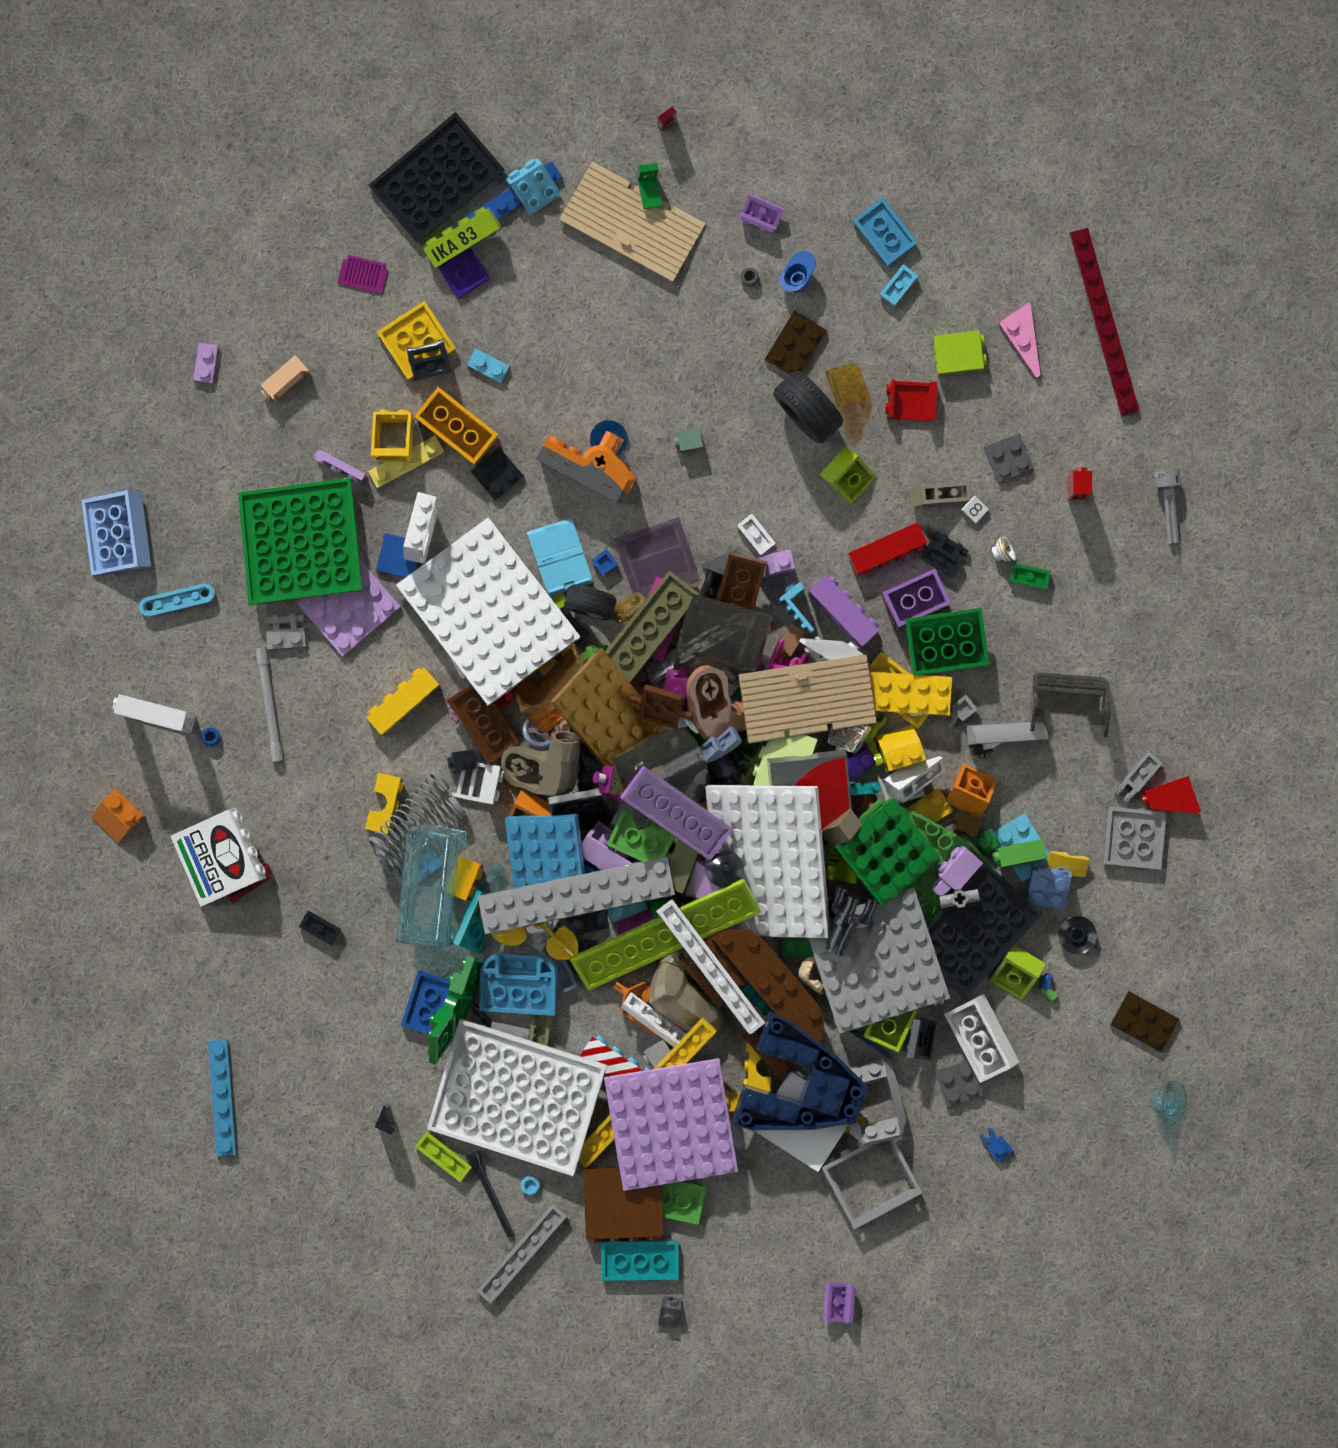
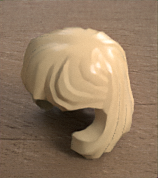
(810, 975)

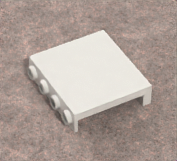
(806, 1145)

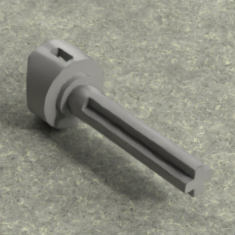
(1167, 482)

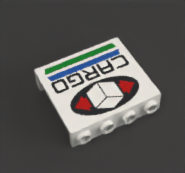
(218, 856)

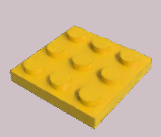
(413, 330)

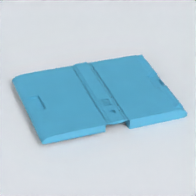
(559, 557)

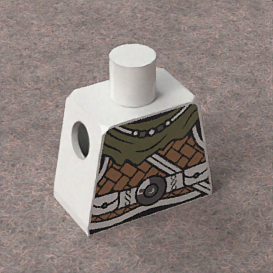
(849, 738)

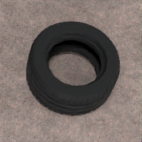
(808, 406)

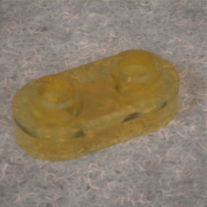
(627, 606)

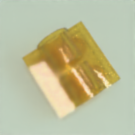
(847, 385)

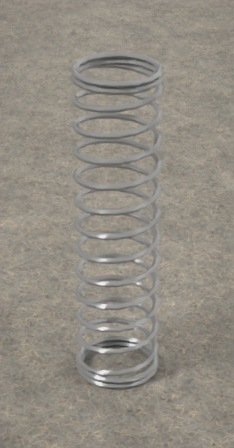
(385, 847)

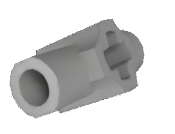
(970, 896)

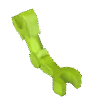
(871, 743)

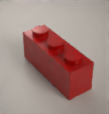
(1079, 484)

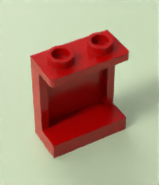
(911, 400)

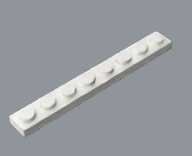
(710, 967)

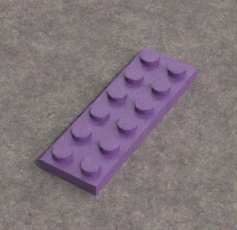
(676, 813)

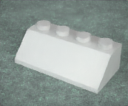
(981, 1038)

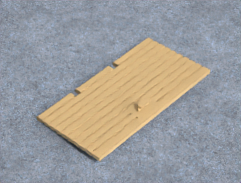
(615, 217)
(807, 698)

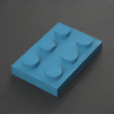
(885, 231)

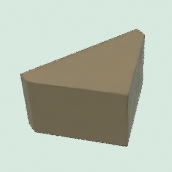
(841, 829)

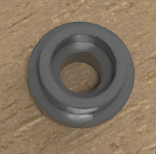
(753, 272)

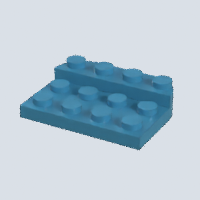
(519, 984)

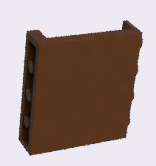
(617, 1212)

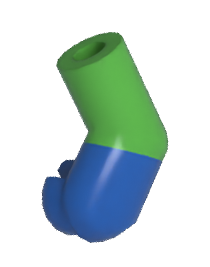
(1045, 986)

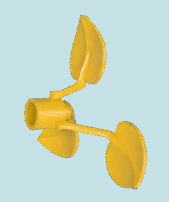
(560, 946)

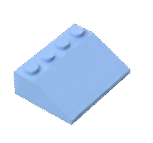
(116, 532)

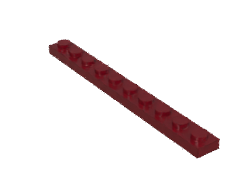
(1104, 321)

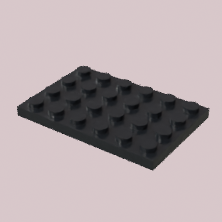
(436, 177)
(977, 936)

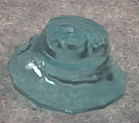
(1169, 1102)

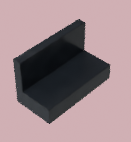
(384, 1125)

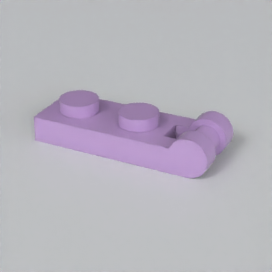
(339, 466)

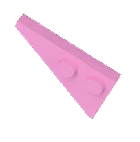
(1021, 333)

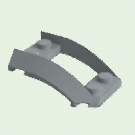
(886, 1129)

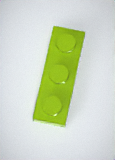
(443, 1156)

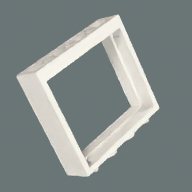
(153, 713)

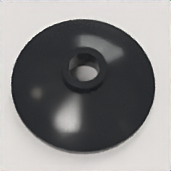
(724, 877)
(1086, 940)

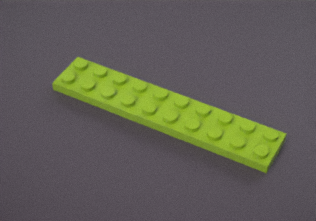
(656, 940)

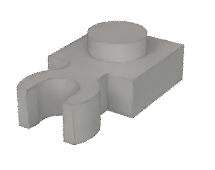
(962, 708)

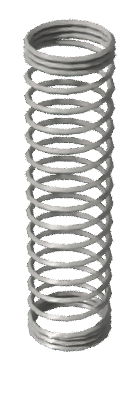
(455, 803)

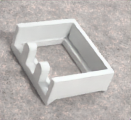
(418, 542)

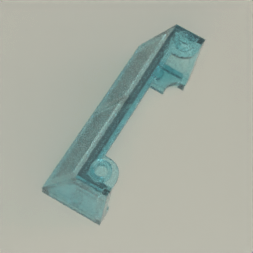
(429, 885)

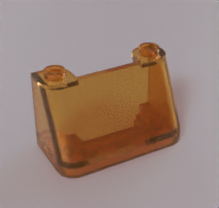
(536, 699)

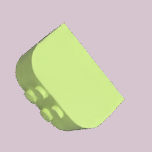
(788, 746)

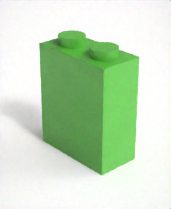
(1019, 853)

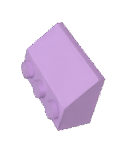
(598, 853)

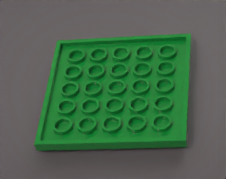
(300, 541)

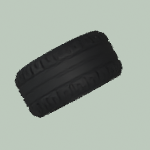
(590, 602)

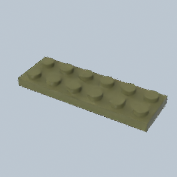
(650, 625)

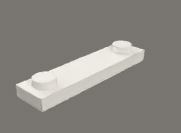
(652, 1019)

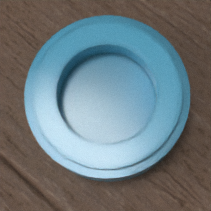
(530, 1185)

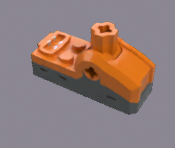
(610, 479)

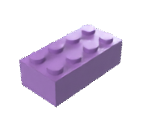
(843, 611)

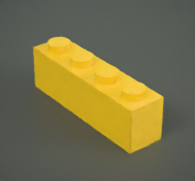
(402, 701)

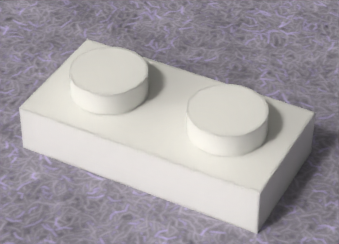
(756, 534)

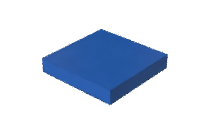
(392, 557)

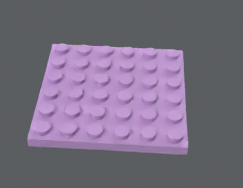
(671, 1124)

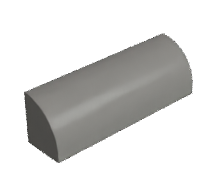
(1005, 733)

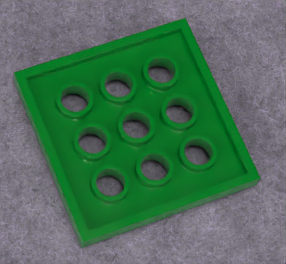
(911, 868)

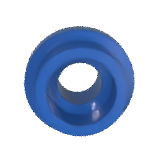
(206, 732)

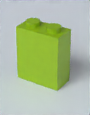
(959, 352)

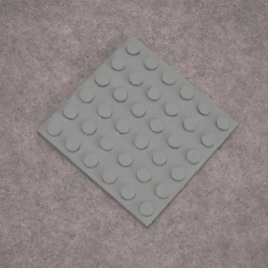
(884, 966)

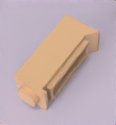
(284, 378)

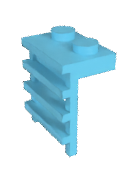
(791, 592)

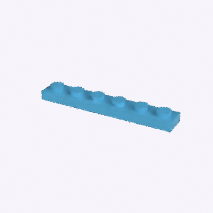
(222, 1097)

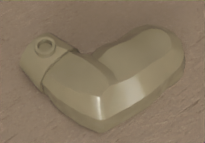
(545, 771)
(679, 999)

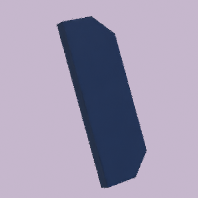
(871, 1044)

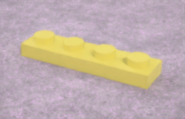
(421, 454)

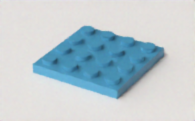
(544, 848)

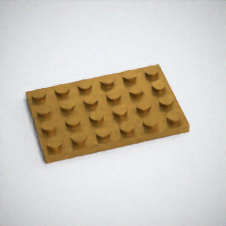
(599, 709)

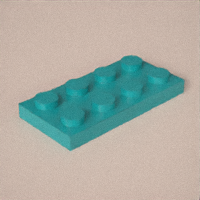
(639, 1260)

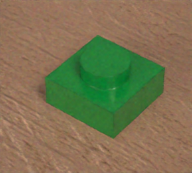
(987, 841)

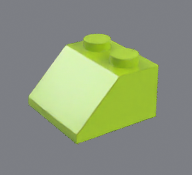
(848, 475)
(1017, 972)

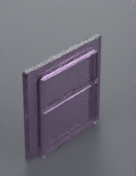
(655, 552)

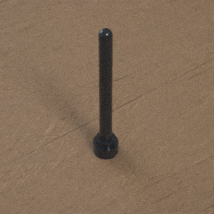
(475, 1160)

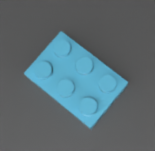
(1020, 831)

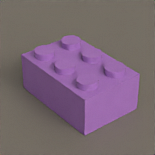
(916, 597)

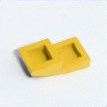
(1076, 864)

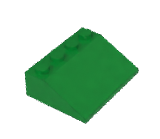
(946, 641)

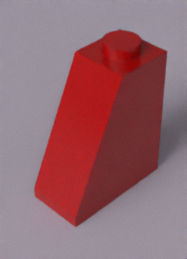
(1173, 797)

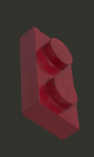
(667, 119)

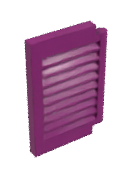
(363, 274)

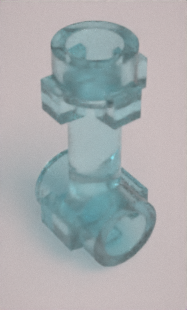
(496, 870)

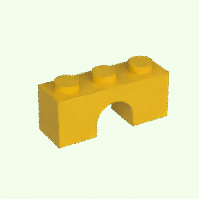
(389, 787)
(754, 1078)

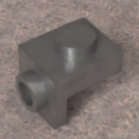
(669, 1311)

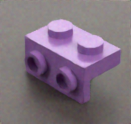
(761, 213)
(839, 1302)

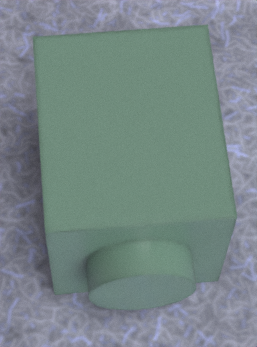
(689, 440)

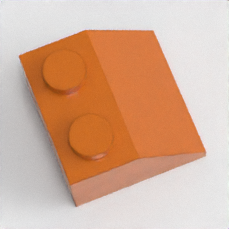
(972, 790)
(529, 805)
(117, 815)

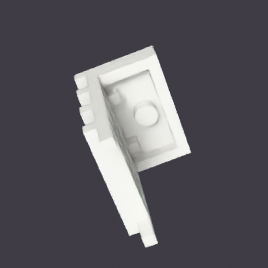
(489, 791)

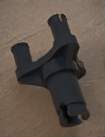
(729, 774)
(846, 919)

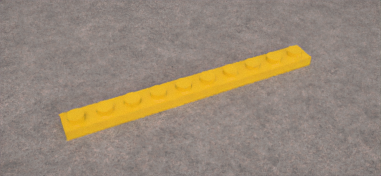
(680, 1054)

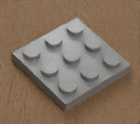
(1134, 838)

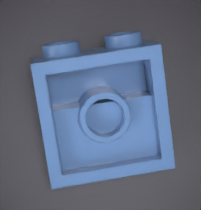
(1049, 886)

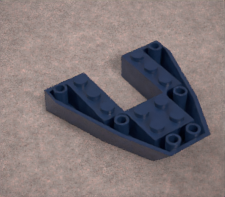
(829, 1095)

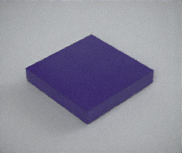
(464, 273)

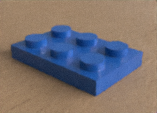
(425, 1000)

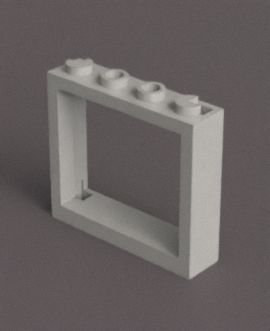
(883, 1208)

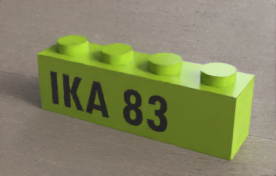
(462, 237)

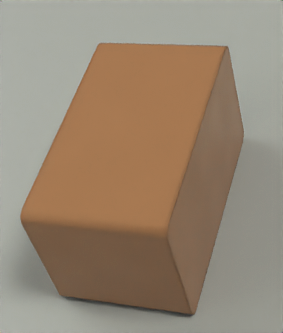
(791, 639)

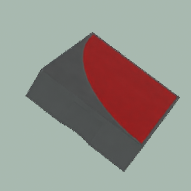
(820, 769)

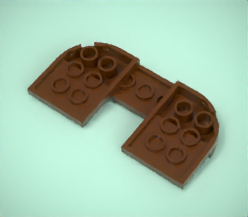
(751, 960)

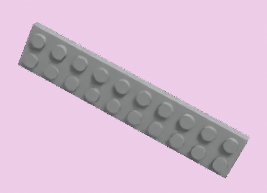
(576, 895)

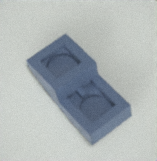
(718, 747)

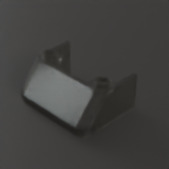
(1070, 695)

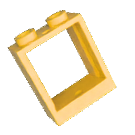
(392, 454)

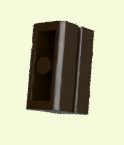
(966, 824)

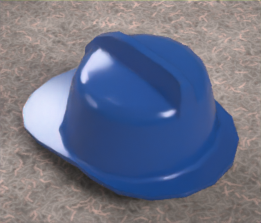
(798, 272)

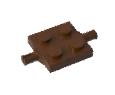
(660, 706)

